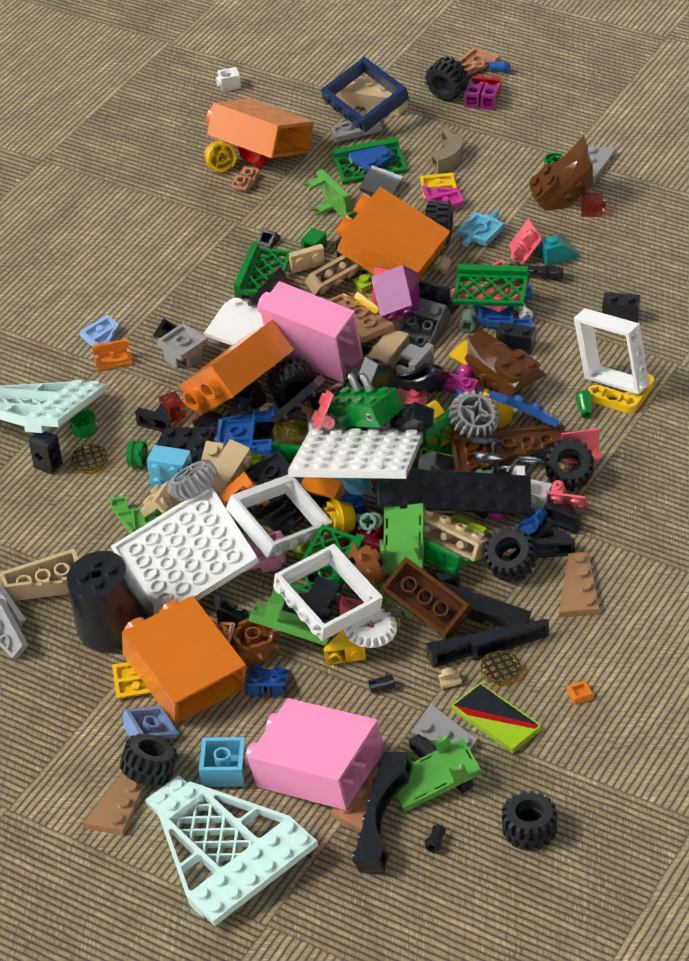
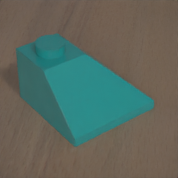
(556, 249)

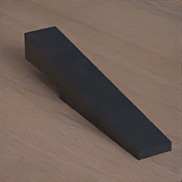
(491, 609)
(483, 643)

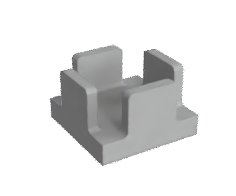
(182, 344)
(418, 357)

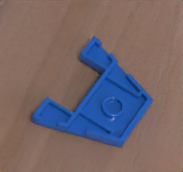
(492, 318)
(519, 402)
(242, 430)

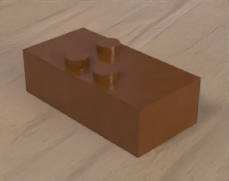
(426, 598)

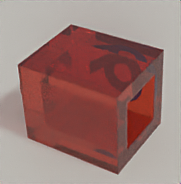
(592, 205)
(173, 406)

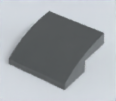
(382, 178)

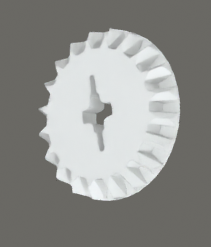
(381, 634)

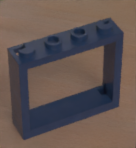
(365, 122)

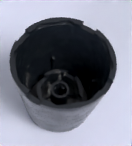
(105, 599)

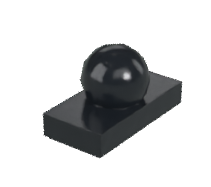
(564, 516)

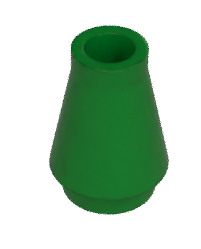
(585, 403)

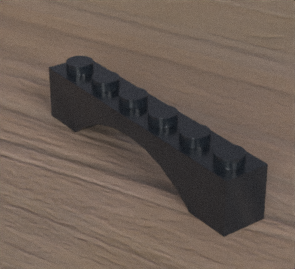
(427, 377)
(392, 775)

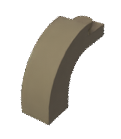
(449, 156)

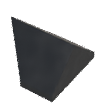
(227, 613)

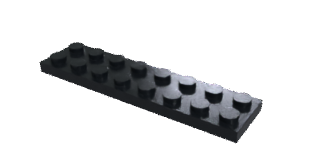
(458, 491)

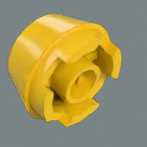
(220, 156)
(341, 514)

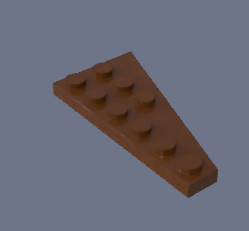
(514, 443)

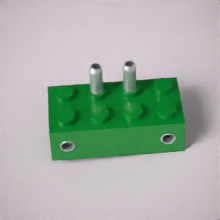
(364, 405)

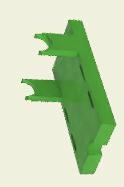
(333, 194)
(402, 536)
(278, 619)
(438, 772)

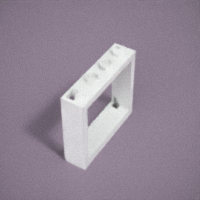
(593, 371)
(303, 501)
(350, 574)

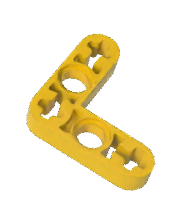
(625, 402)

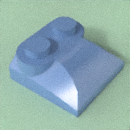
(150, 721)

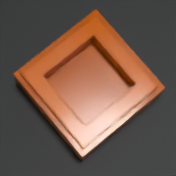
(580, 692)

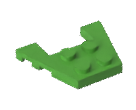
(131, 518)

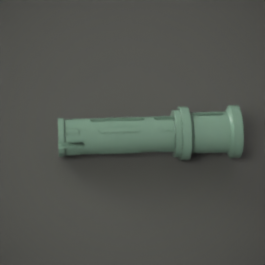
(468, 318)
(371, 521)

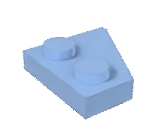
(100, 331)

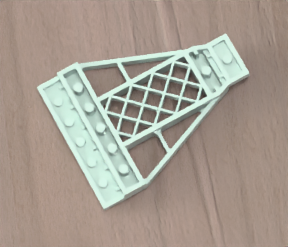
(46, 403)
(247, 871)

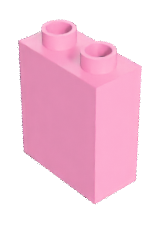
(315, 328)
(315, 753)

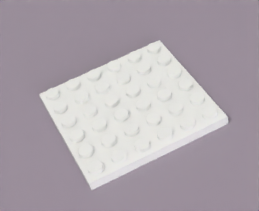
(356, 453)
(187, 551)

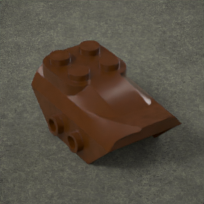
(565, 181)
(500, 366)

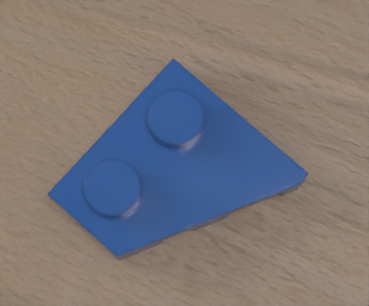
(375, 156)
(532, 521)

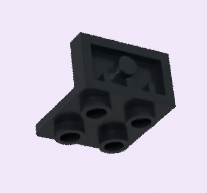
(436, 293)

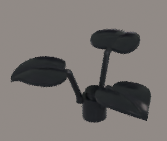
(246, 399)
(484, 457)

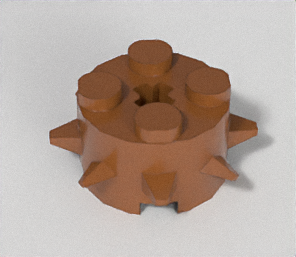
(366, 561)
(254, 642)

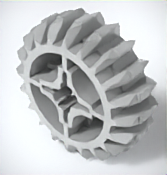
(464, 415)
(192, 480)

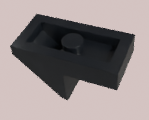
(153, 420)
(557, 546)

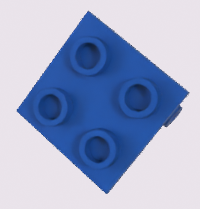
(262, 677)

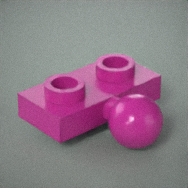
(461, 381)

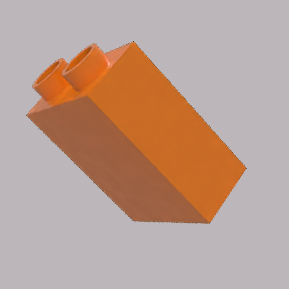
(260, 127)
(390, 234)
(235, 368)
(183, 659)

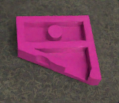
(444, 194)

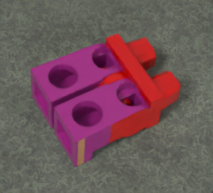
(484, 90)

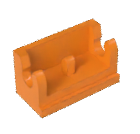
(112, 355)
(324, 487)

